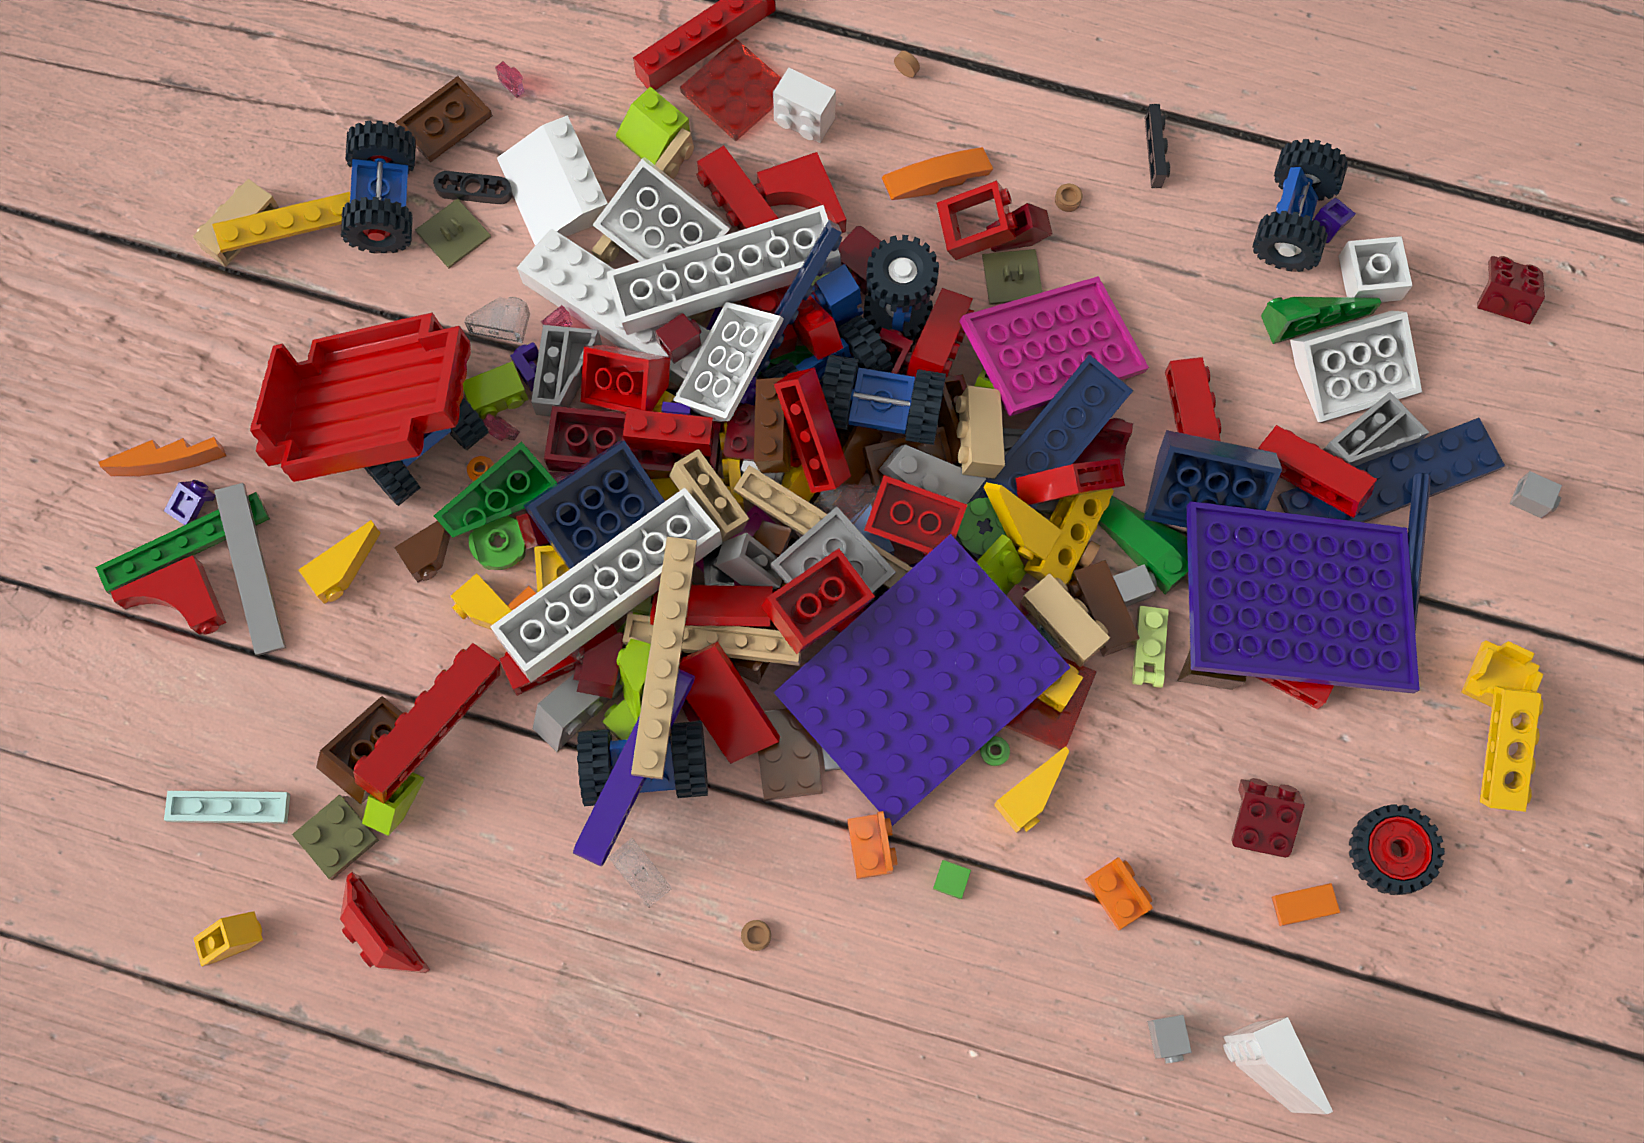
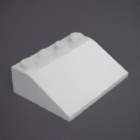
(553, 181)
(657, 215)
(728, 361)
(1357, 364)
(1277, 1062)

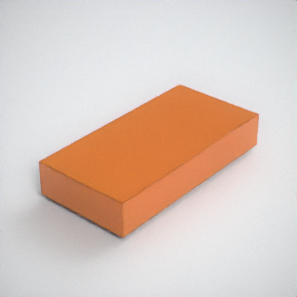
(1305, 904)

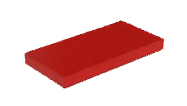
(724, 606)
(727, 704)

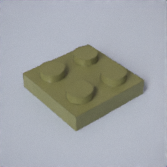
(335, 837)

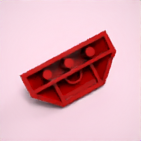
(376, 931)

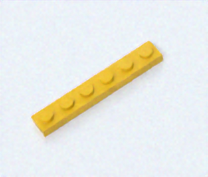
(280, 222)

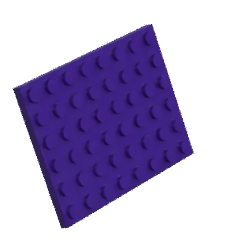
(1300, 598)
(921, 679)

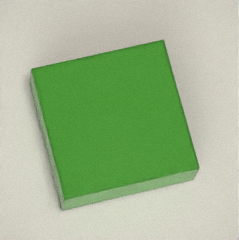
(951, 879)

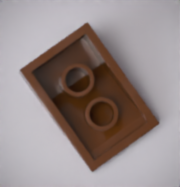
(356, 740)

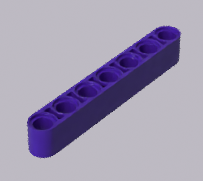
(620, 792)

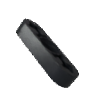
(465, 179)

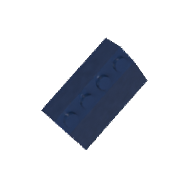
(1208, 473)
(594, 504)

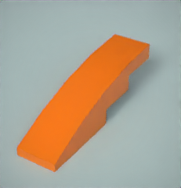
(937, 172)
(153, 459)

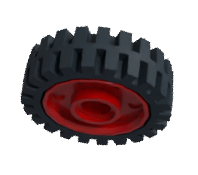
(1418, 846)

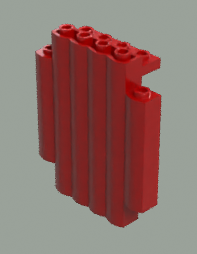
(360, 397)

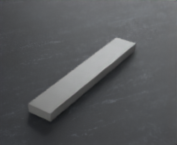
(250, 569)

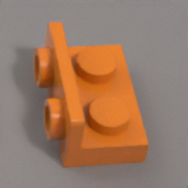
(871, 845)
(1119, 892)

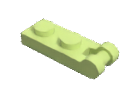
(1151, 646)

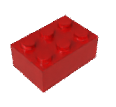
(913, 515)
(817, 601)

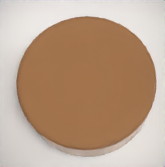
(907, 64)
(1068, 197)
(1089, 554)
(756, 935)

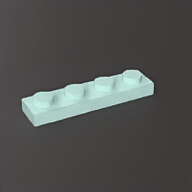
(227, 807)

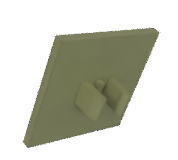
(453, 233)
(1011, 275)

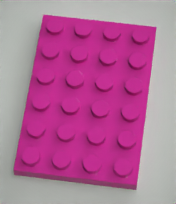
(1043, 339)

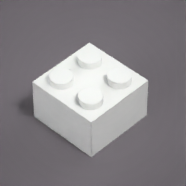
(804, 105)
(1375, 269)

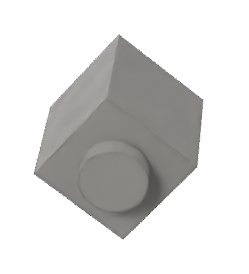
(1536, 495)
(1135, 585)
(1169, 1038)

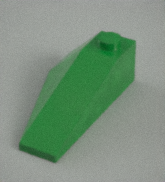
(1305, 315)
(497, 492)
(1147, 543)

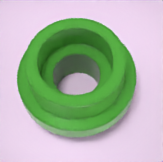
(991, 759)

